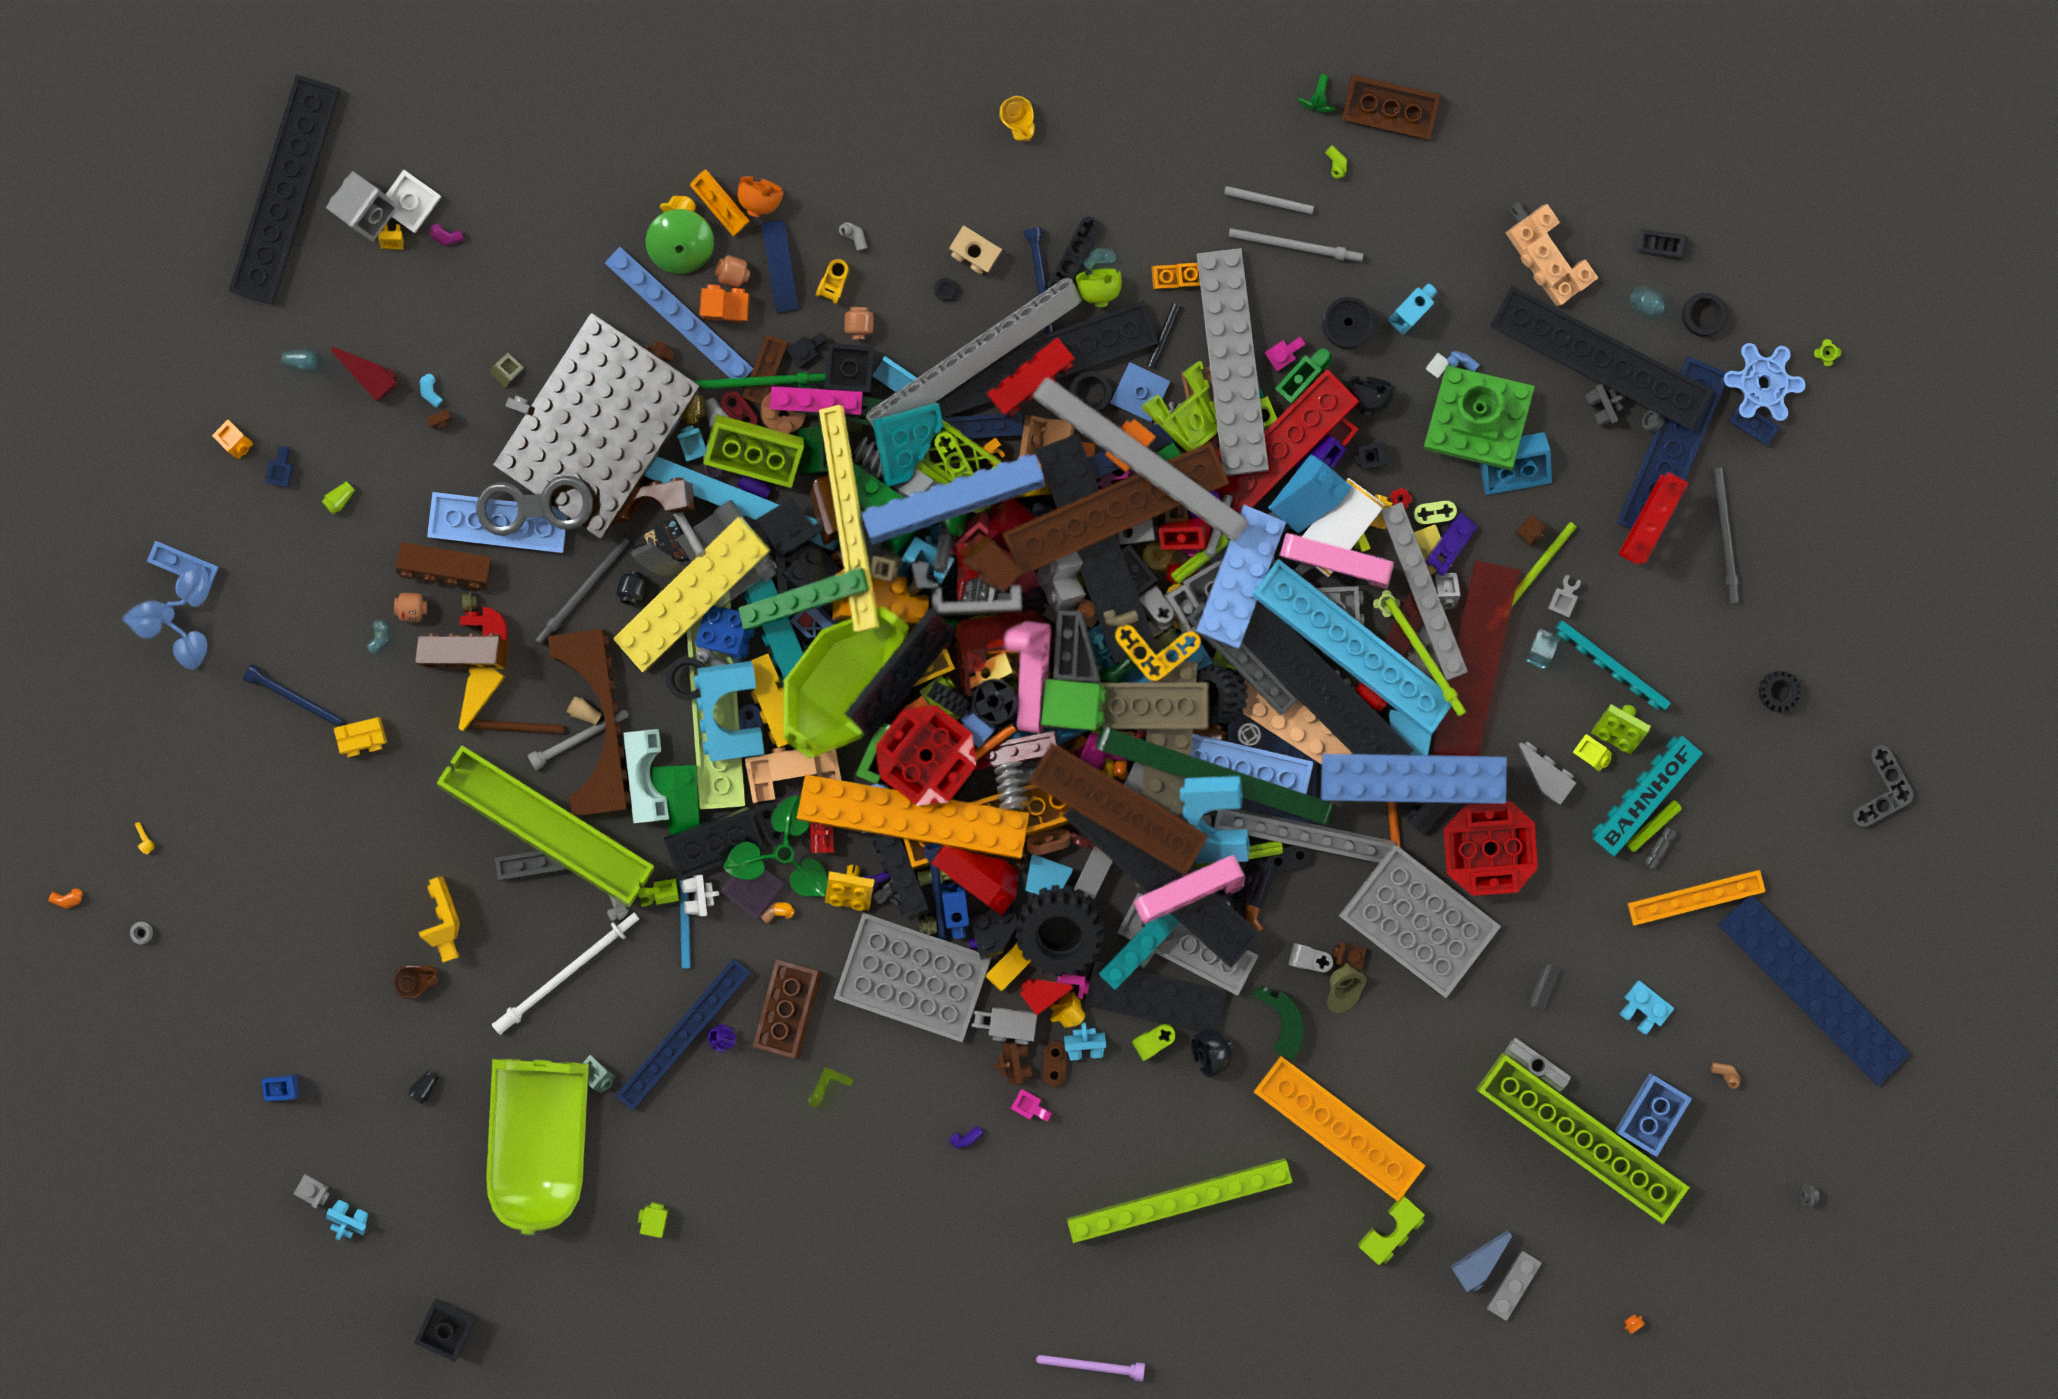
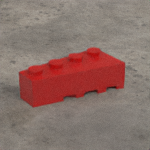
(1029, 376)

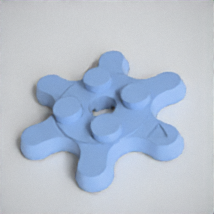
(1774, 371)

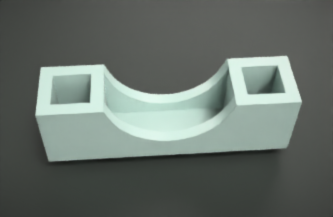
(640, 751)

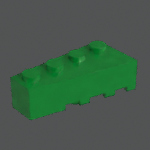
(875, 493)

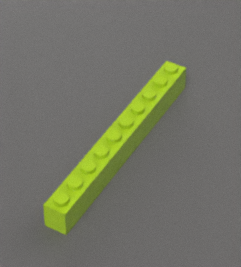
(1179, 1200)

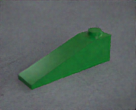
(682, 795)

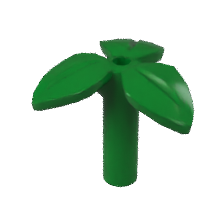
(1318, 99)

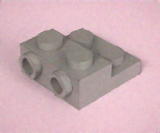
(1347, 599)

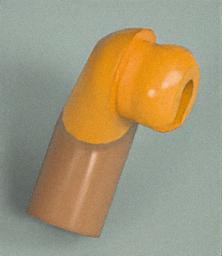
(778, 909)

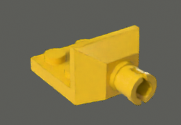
(443, 934)

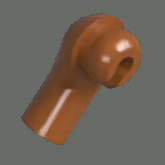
(1251, 915)

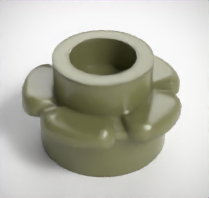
(468, 602)
(928, 925)

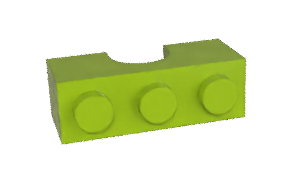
(1380, 1246)

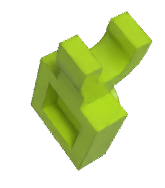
(662, 892)

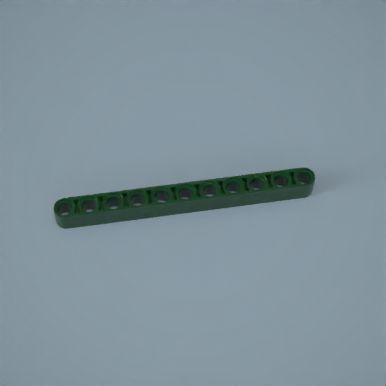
(1192, 767)

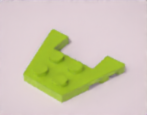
(1191, 421)

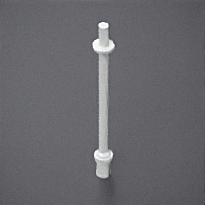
(514, 1014)

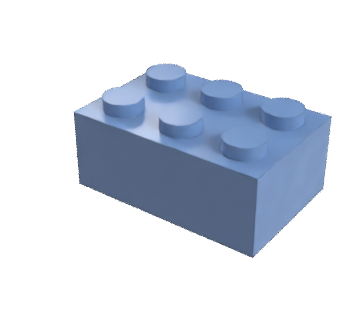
(1653, 1114)

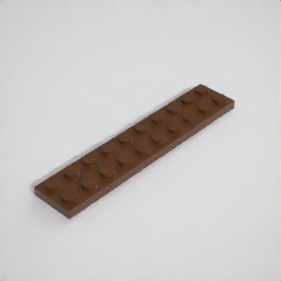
(1107, 512)

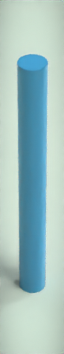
(685, 930)

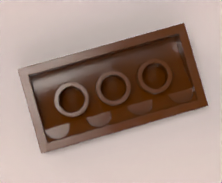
(1391, 106)
(787, 1009)

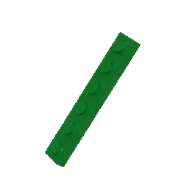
(803, 599)

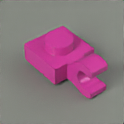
(1282, 355)
(1027, 1105)

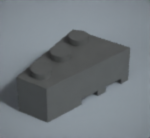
(1074, 649)

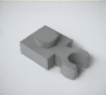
(1563, 600)

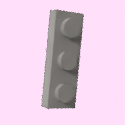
(1514, 1285)

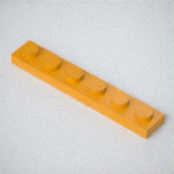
(1696, 897)

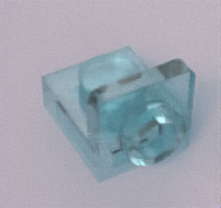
(1543, 649)

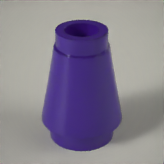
(754, 486)

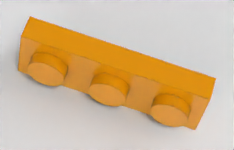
(719, 202)

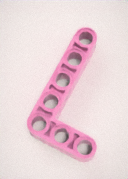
(1338, 559)
(1034, 643)
(1221, 875)

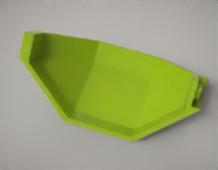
(831, 679)

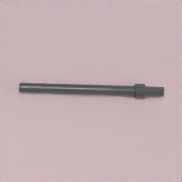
(1731, 578)
(553, 624)

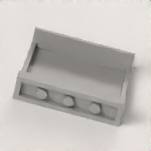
(978, 608)

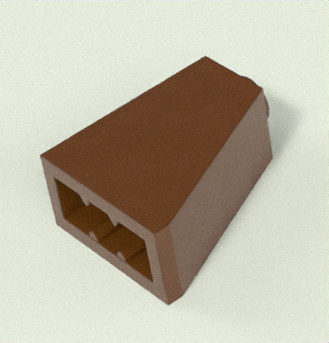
(824, 508)

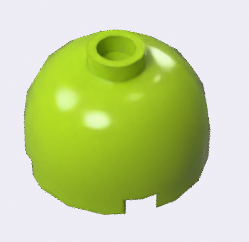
(1099, 286)

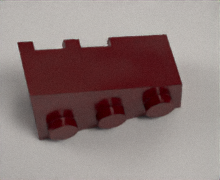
(1005, 517)

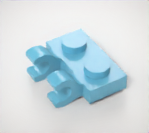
(1649, 1003)

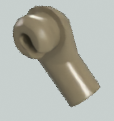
(1122, 620)

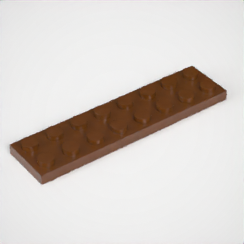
(1118, 808)

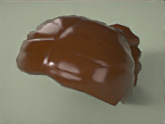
(413, 980)

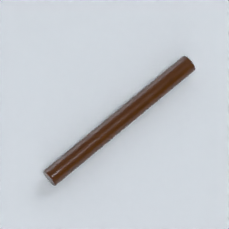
(518, 726)

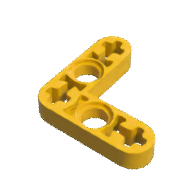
(1159, 660)

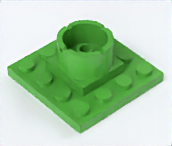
(1479, 417)

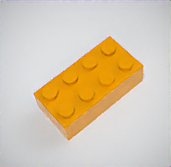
(892, 596)

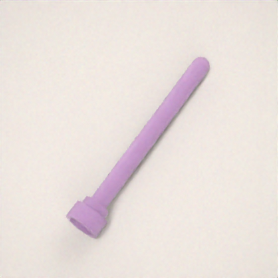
(1135, 1371)

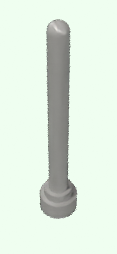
(539, 758)

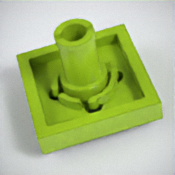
(1621, 728)

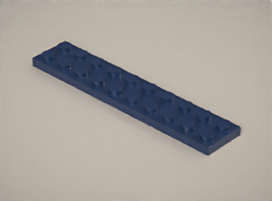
(1814, 989)

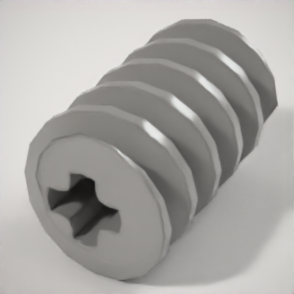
(869, 456)
(1010, 786)

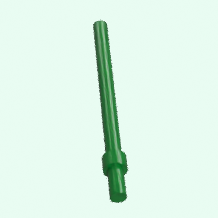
(801, 379)

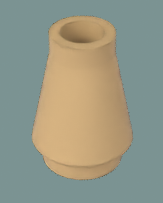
(583, 710)

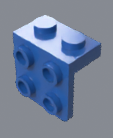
(723, 632)

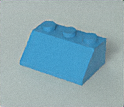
(1530, 468)

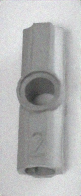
(1525, 1056)

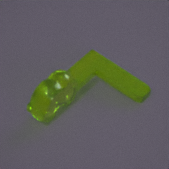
(819, 1089)

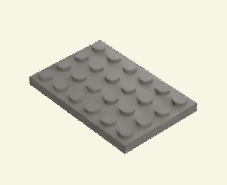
(1420, 920)
(912, 977)

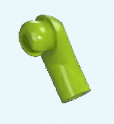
(1339, 165)

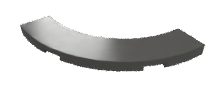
(658, 561)

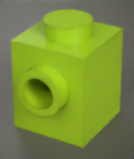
(653, 1219)

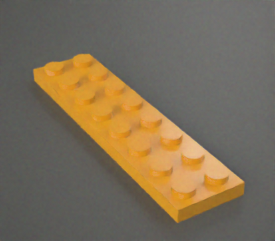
(1339, 1128)

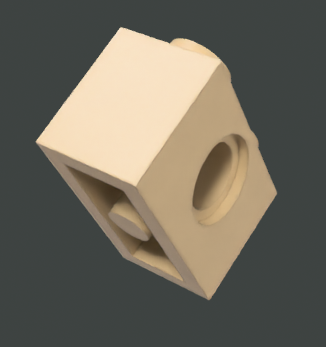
(967, 238)

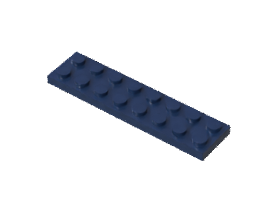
(1673, 445)

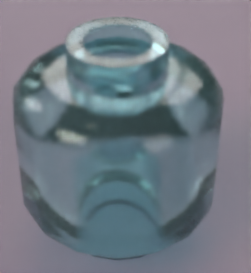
(1647, 301)

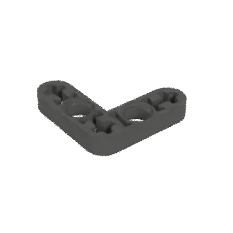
(1890, 795)

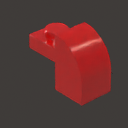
(491, 621)

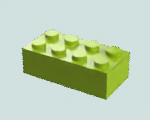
(753, 451)

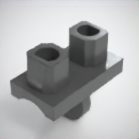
(1599, 395)

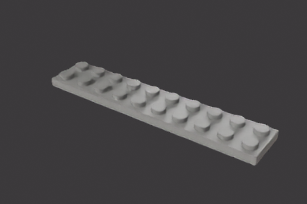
(1232, 362)

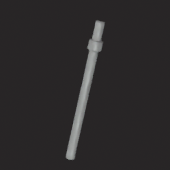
(1339, 253)

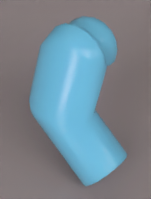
(427, 392)

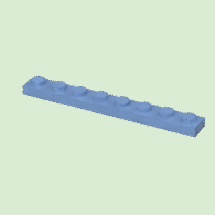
(678, 315)

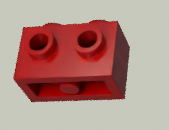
(1185, 535)

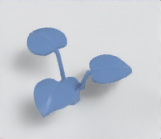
(147, 617)

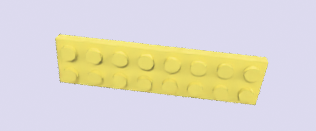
(691, 594)

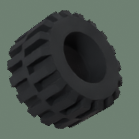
(1230, 691)

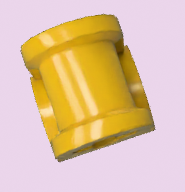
(833, 282)

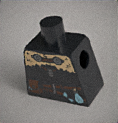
(665, 539)

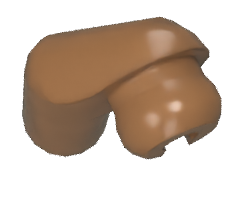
(1729, 1073)

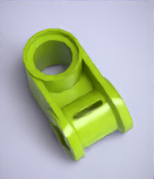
(1150, 1042)

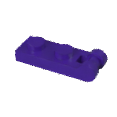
(1451, 543)

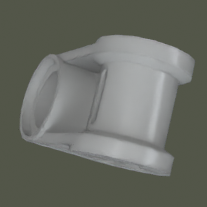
(1155, 606)
(1306, 957)

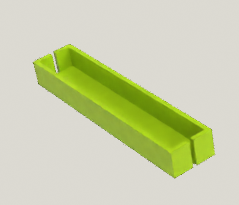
(545, 826)

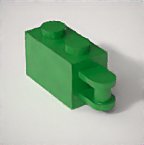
(1304, 375)

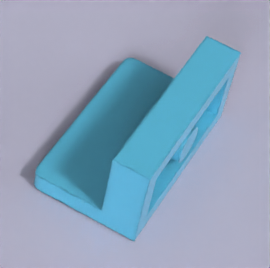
(893, 375)

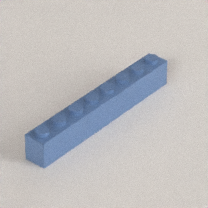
(953, 498)

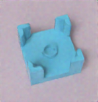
(922, 551)

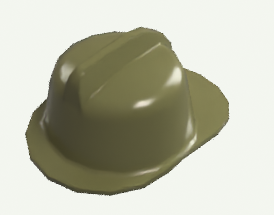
(1345, 988)

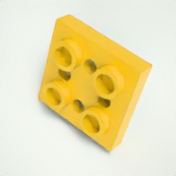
(849, 889)

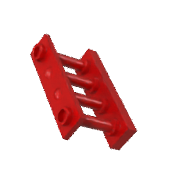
(1652, 518)

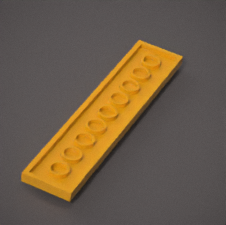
(893, 815)

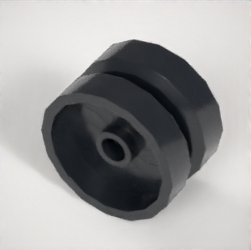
(1347, 336)

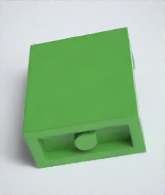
(1073, 704)
(869, 756)

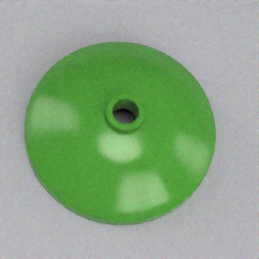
(675, 229)

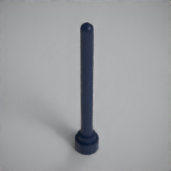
(1034, 237)
(254, 675)
(930, 852)

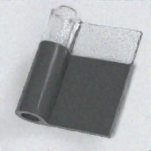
(709, 530)

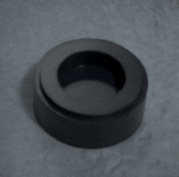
(945, 289)

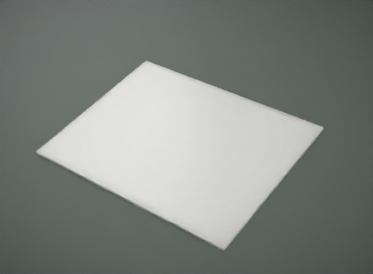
(1437, 365)

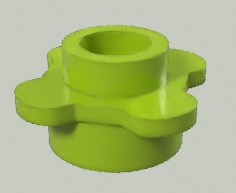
(1827, 346)

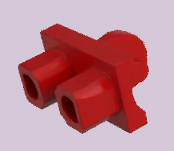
(821, 838)

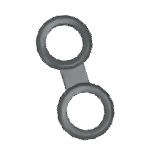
(534, 505)

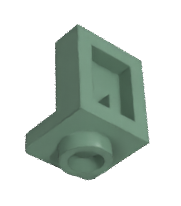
(598, 1076)

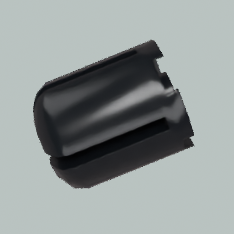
(994, 692)

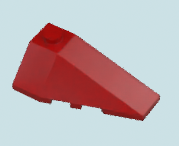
(985, 877)

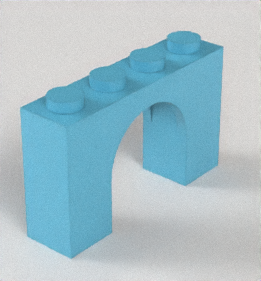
(714, 683)
(1213, 794)

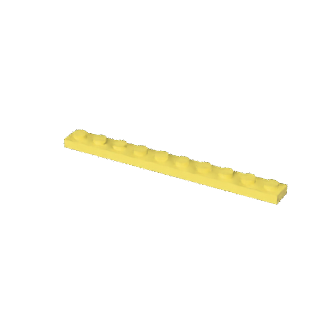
(848, 512)

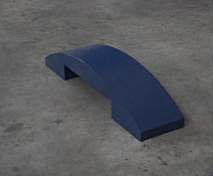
(780, 266)

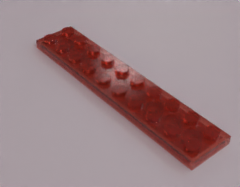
(1480, 645)

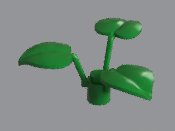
(746, 862)

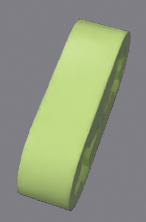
(1436, 518)

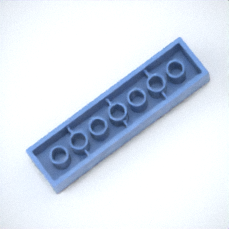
(1413, 778)

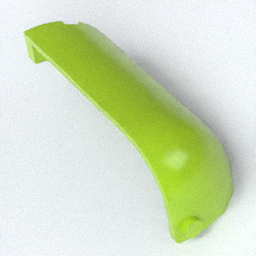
(536, 1141)

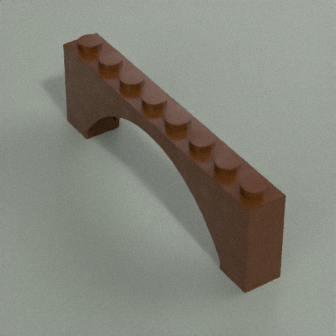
(588, 656)

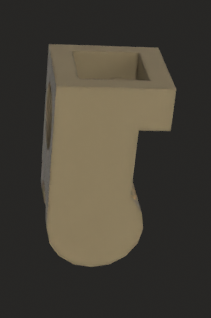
(886, 567)

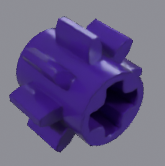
(722, 1038)

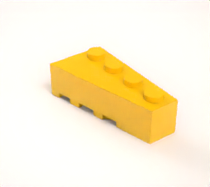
(770, 696)

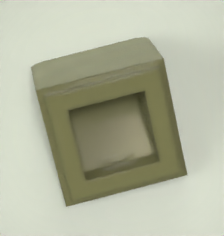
(506, 370)

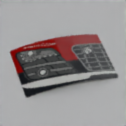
(969, 586)

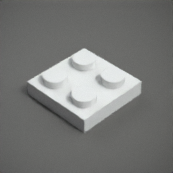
(415, 200)

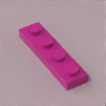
(814, 400)

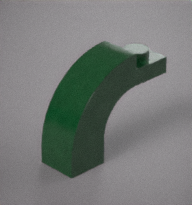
(1292, 1025)

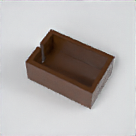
(990, 563)

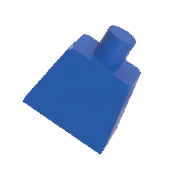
(955, 901)

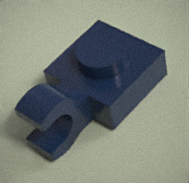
(280, 471)

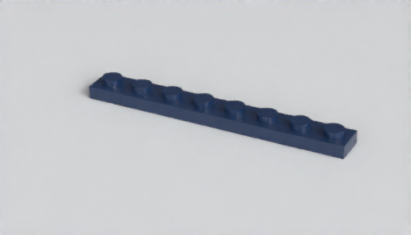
(683, 1034)

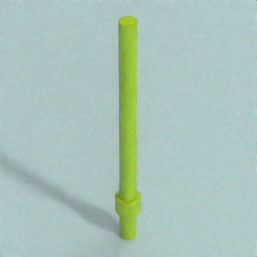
(1543, 561)
(1449, 695)

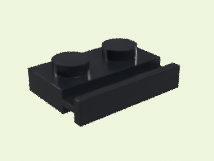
(1256, 883)

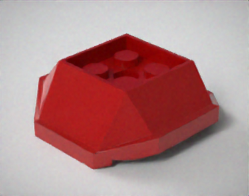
(932, 779)
(1514, 854)

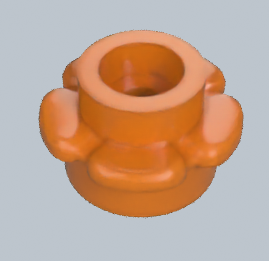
(1634, 1323)

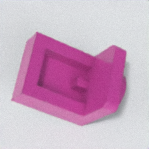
(1075, 979)

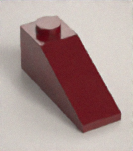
(370, 375)

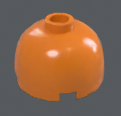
(759, 196)

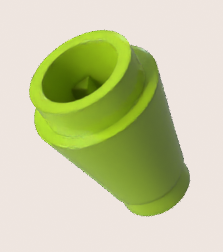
(337, 498)

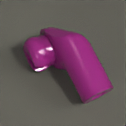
(444, 237)

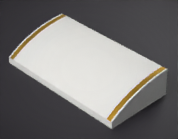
(1346, 521)

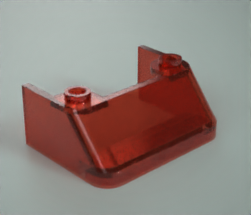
(989, 635)

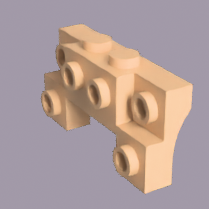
(1545, 259)
(784, 765)

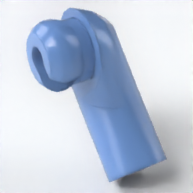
(1459, 357)

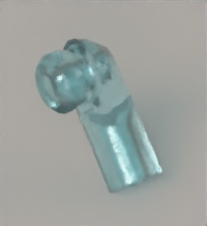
(1099, 256)
(380, 635)

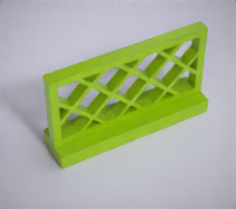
(942, 475)

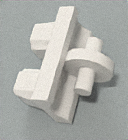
(698, 905)

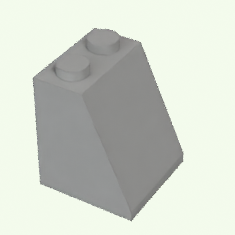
(362, 206)

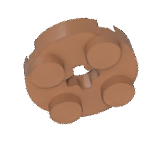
(784, 423)

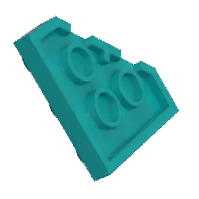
(905, 440)

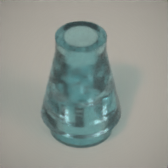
(301, 359)

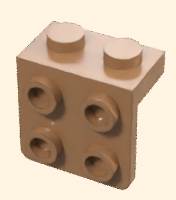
(1041, 432)

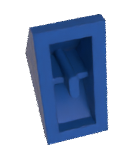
(280, 1087)

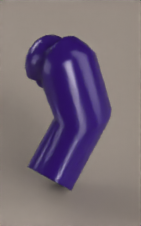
(967, 1140)

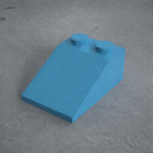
(1309, 494)

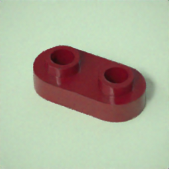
(741, 410)

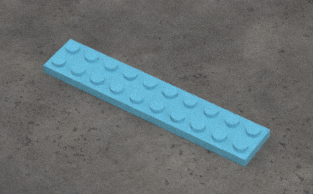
(1352, 646)

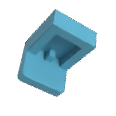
(692, 443)

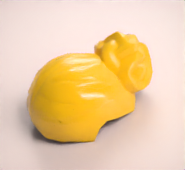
(1019, 117)

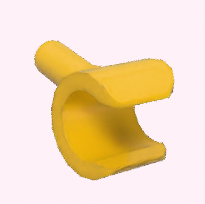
(147, 845)

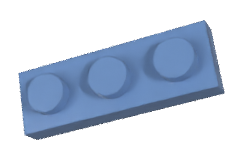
(178, 561)

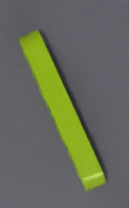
(965, 469)

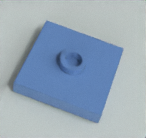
(1137, 388)

